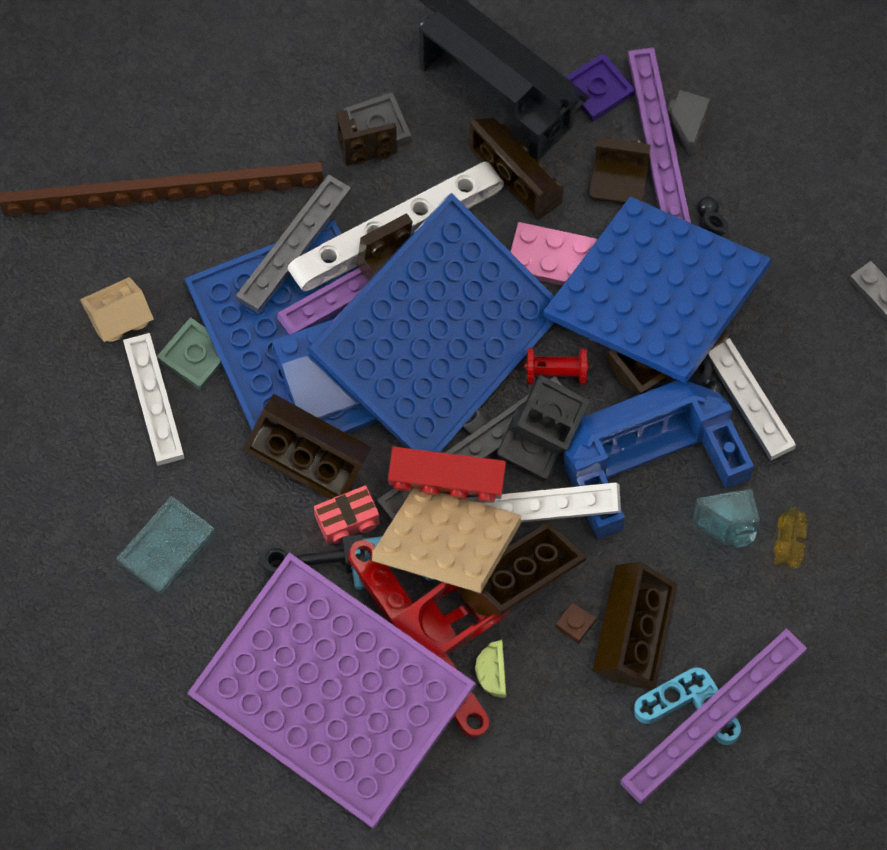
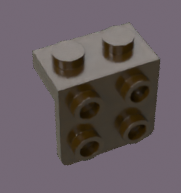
(619, 170)

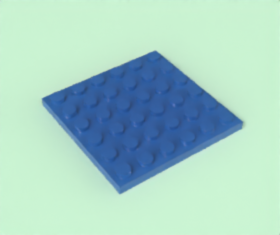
(657, 289)

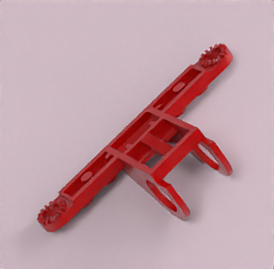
(425, 621)

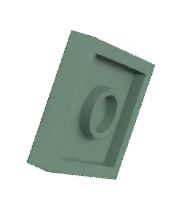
(191, 354)

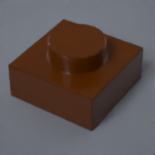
(575, 623)

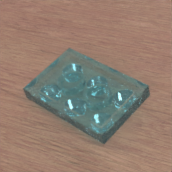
(165, 545)

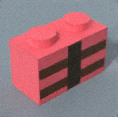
(347, 515)

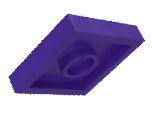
(603, 85)

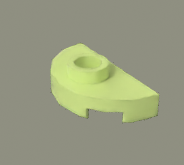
(490, 669)

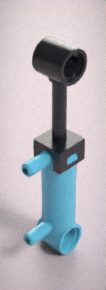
(279, 553)

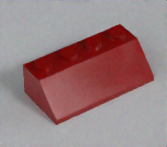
(446, 473)

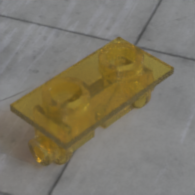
(791, 526)

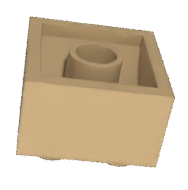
(117, 310)

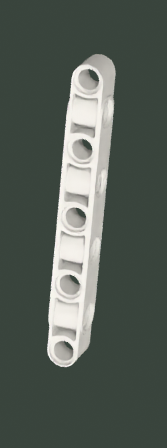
(311, 270)

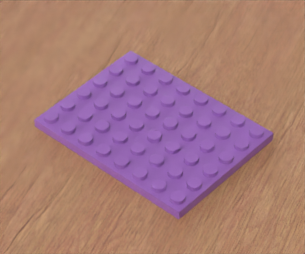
(332, 690)

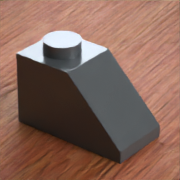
(687, 118)

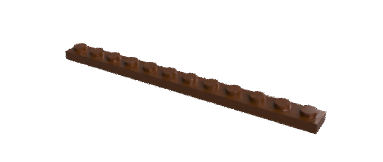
(161, 188)

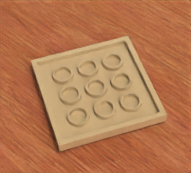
(447, 539)

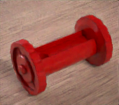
(557, 366)

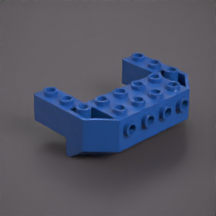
(650, 429)

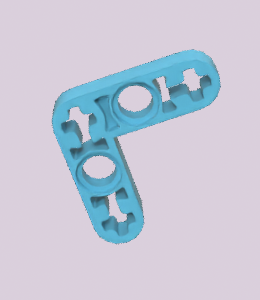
(696, 695)

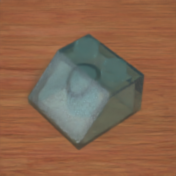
(728, 517)

